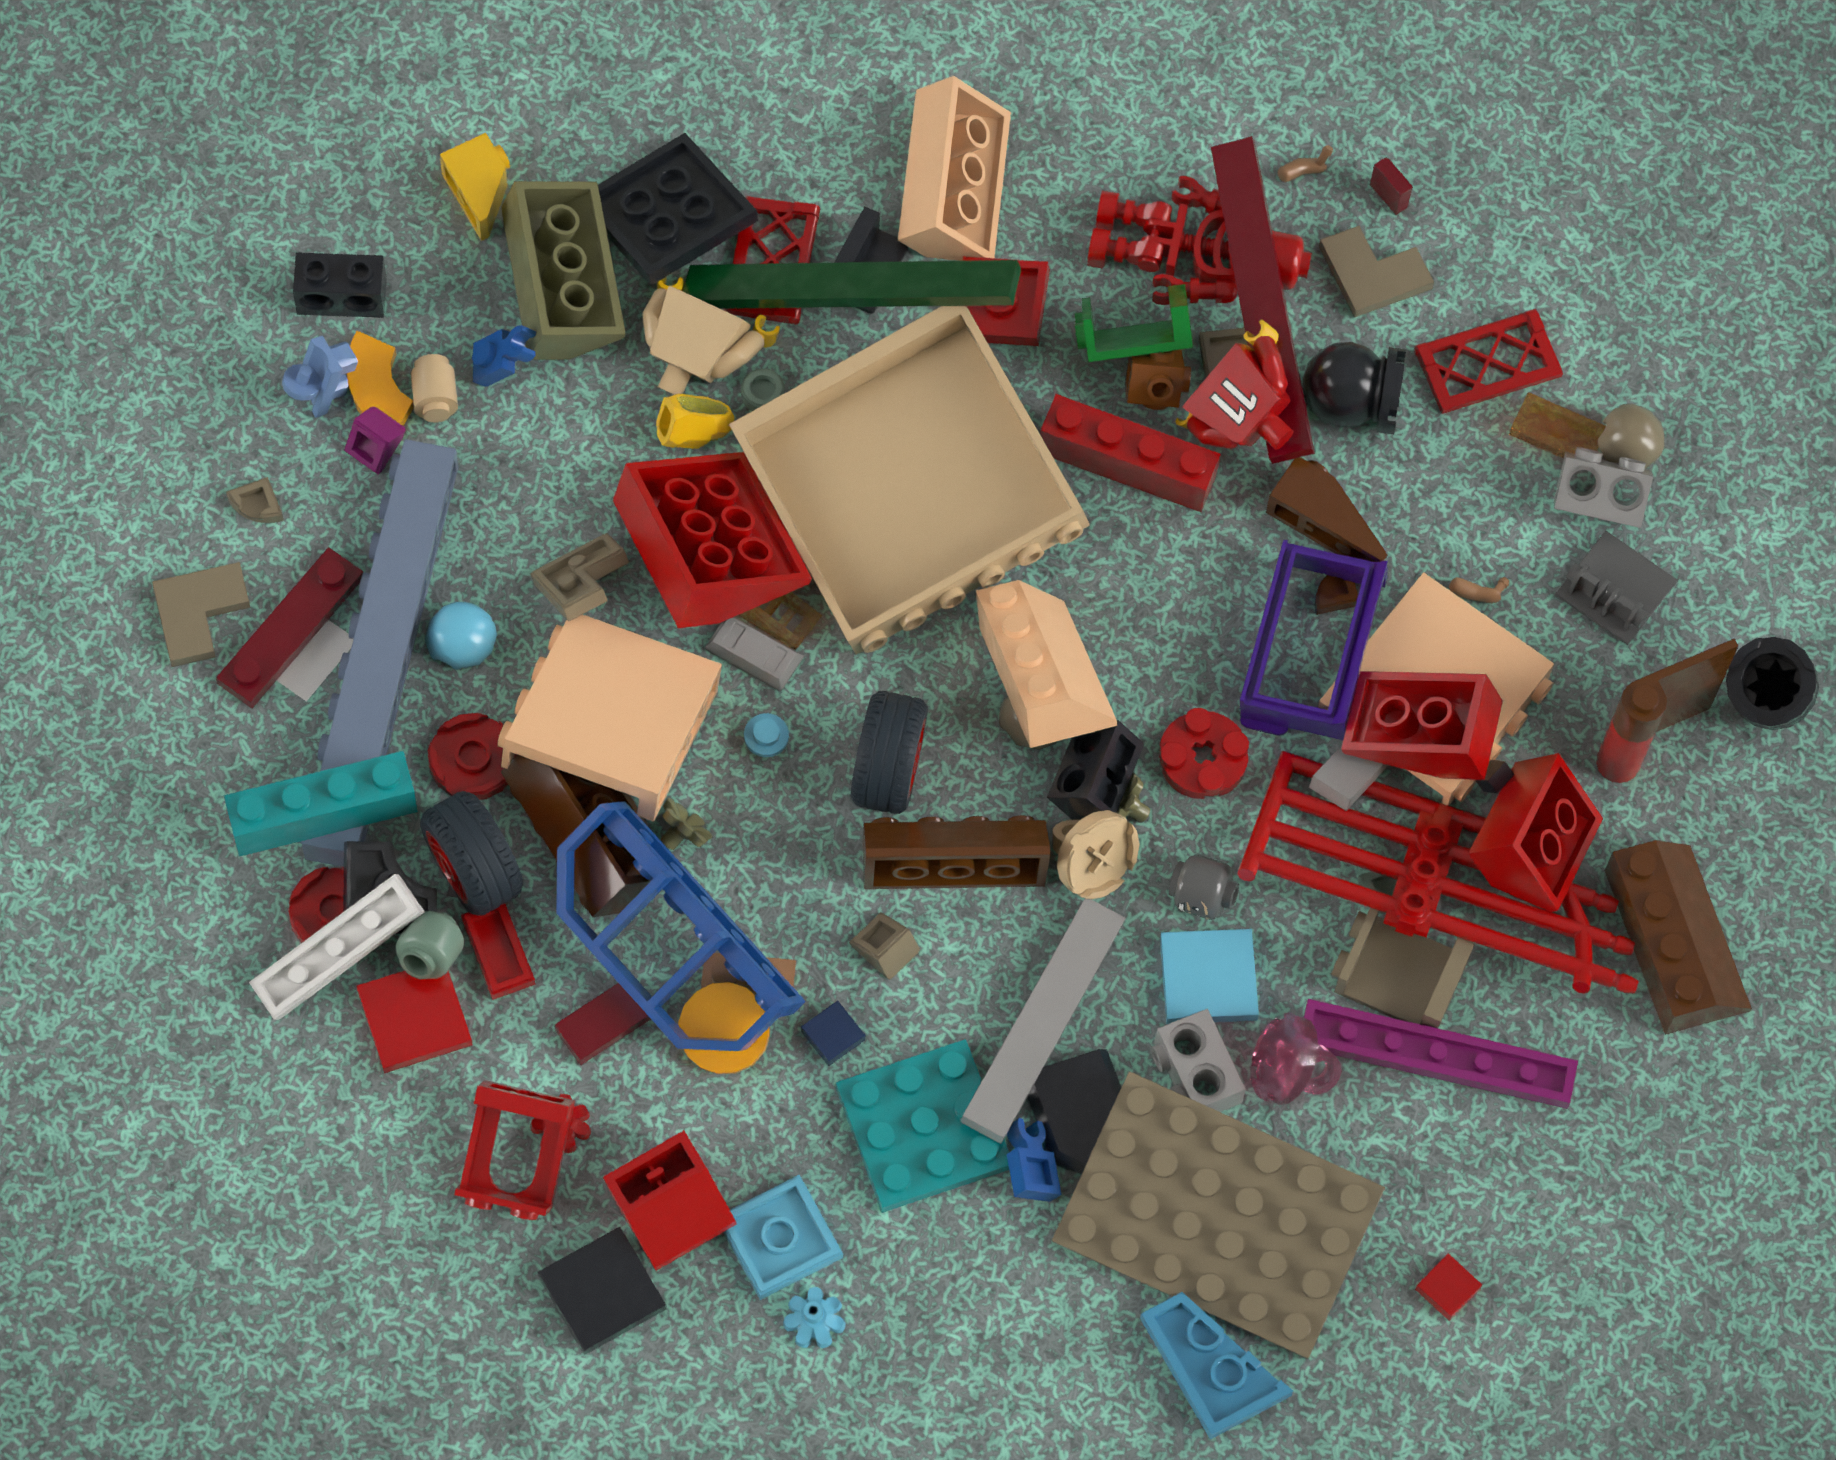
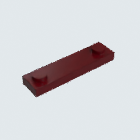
(289, 627)

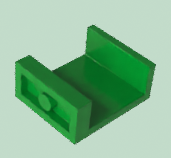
(1136, 339)

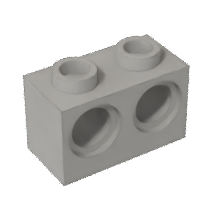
(1599, 499)
(1208, 1064)

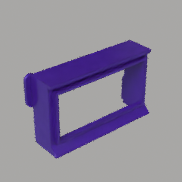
(1277, 715)

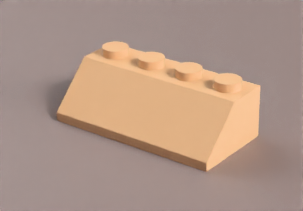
(954, 172)
(1042, 663)

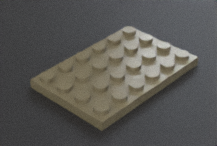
(1218, 1214)

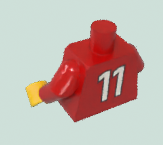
(1242, 396)

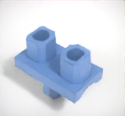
(321, 374)

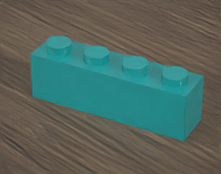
(321, 803)

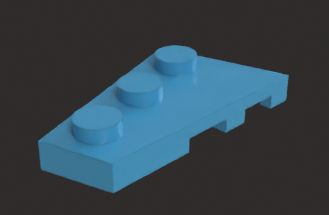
(1210, 1368)

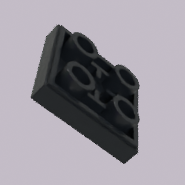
(602, 1290)

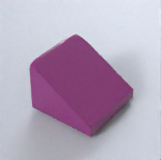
(374, 439)

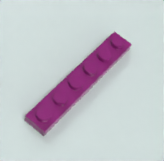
(1443, 1054)

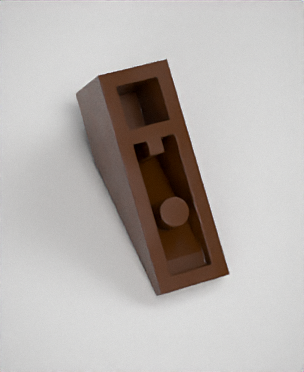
(1320, 509)

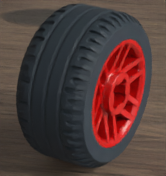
(889, 752)
(471, 853)

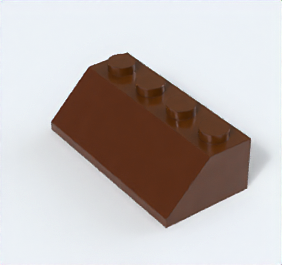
(557, 806)
(955, 853)
(1676, 935)

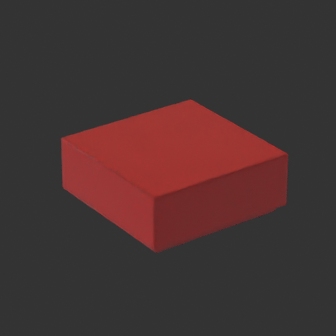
(1448, 1287)

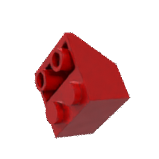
(669, 1200)

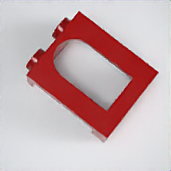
(476, 1179)

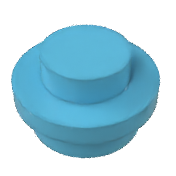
(766, 735)

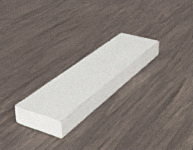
(336, 947)

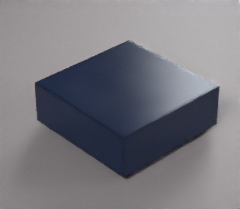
(833, 1033)

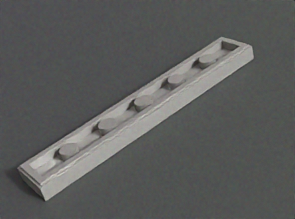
(1042, 1020)

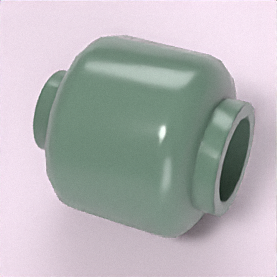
(429, 945)

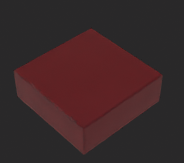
(1391, 185)

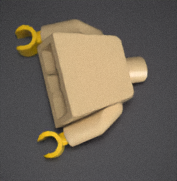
(698, 337)

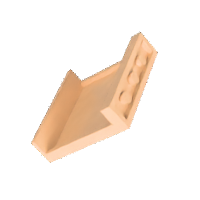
(1445, 634)
(612, 709)

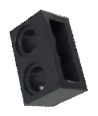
(339, 285)
(1095, 771)

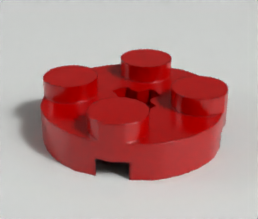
(1203, 729)

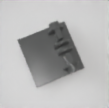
(1616, 587)

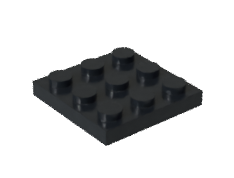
(671, 208)

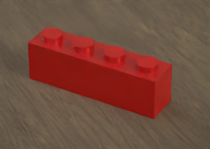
(1129, 453)

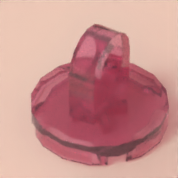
(1287, 1058)

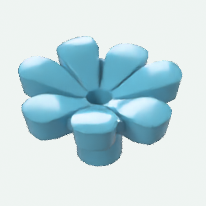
(816, 1325)

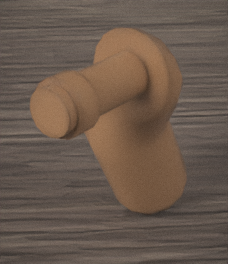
(1305, 166)
(1476, 592)

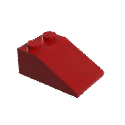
(1424, 722)

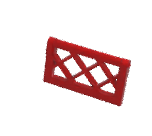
(781, 214)
(1481, 392)

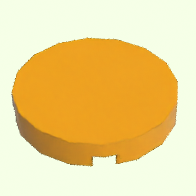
(726, 1013)

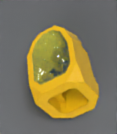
(692, 421)

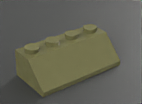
(562, 267)

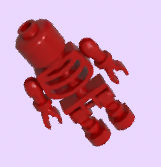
(1169, 239)

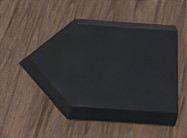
(1074, 1104)

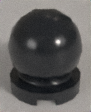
(1352, 385)
(1772, 683)

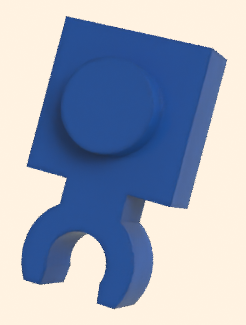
(496, 354)
(1031, 1168)

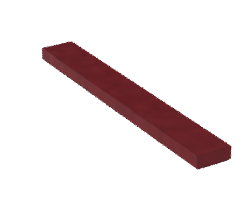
(1259, 276)

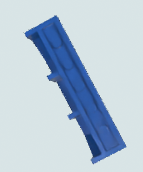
(685, 897)

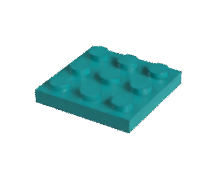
(912, 1129)

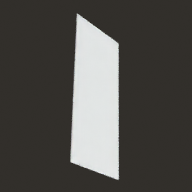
(316, 660)

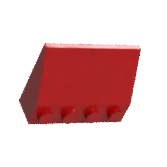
(708, 536)

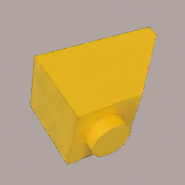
(477, 180)

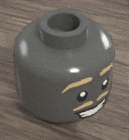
(1203, 887)

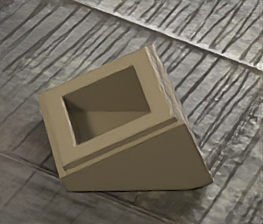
(886, 945)

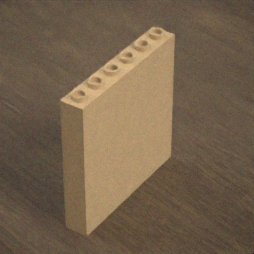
(909, 476)

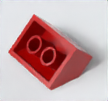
(1537, 832)

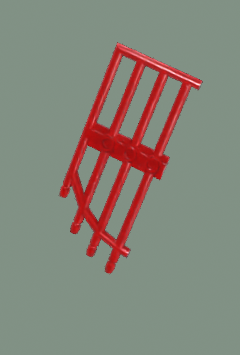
(1424, 876)

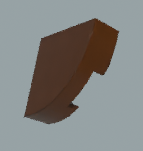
(1335, 595)

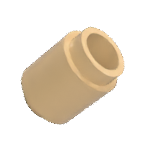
(434, 388)

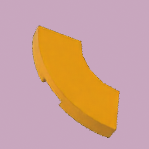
(372, 380)

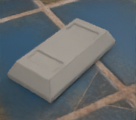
(754, 652)

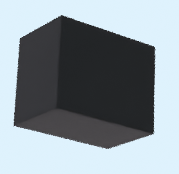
(1496, 777)

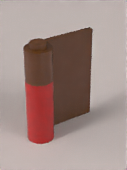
(1658, 703)

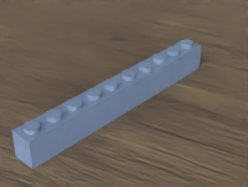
(388, 620)

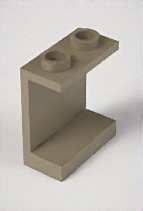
(1399, 972)

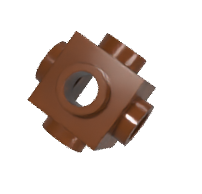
(1157, 379)

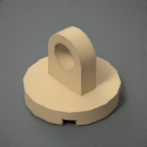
(1095, 853)

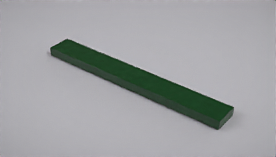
(855, 284)

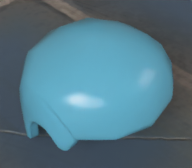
(461, 635)

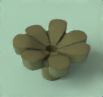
(1130, 803)
(683, 826)

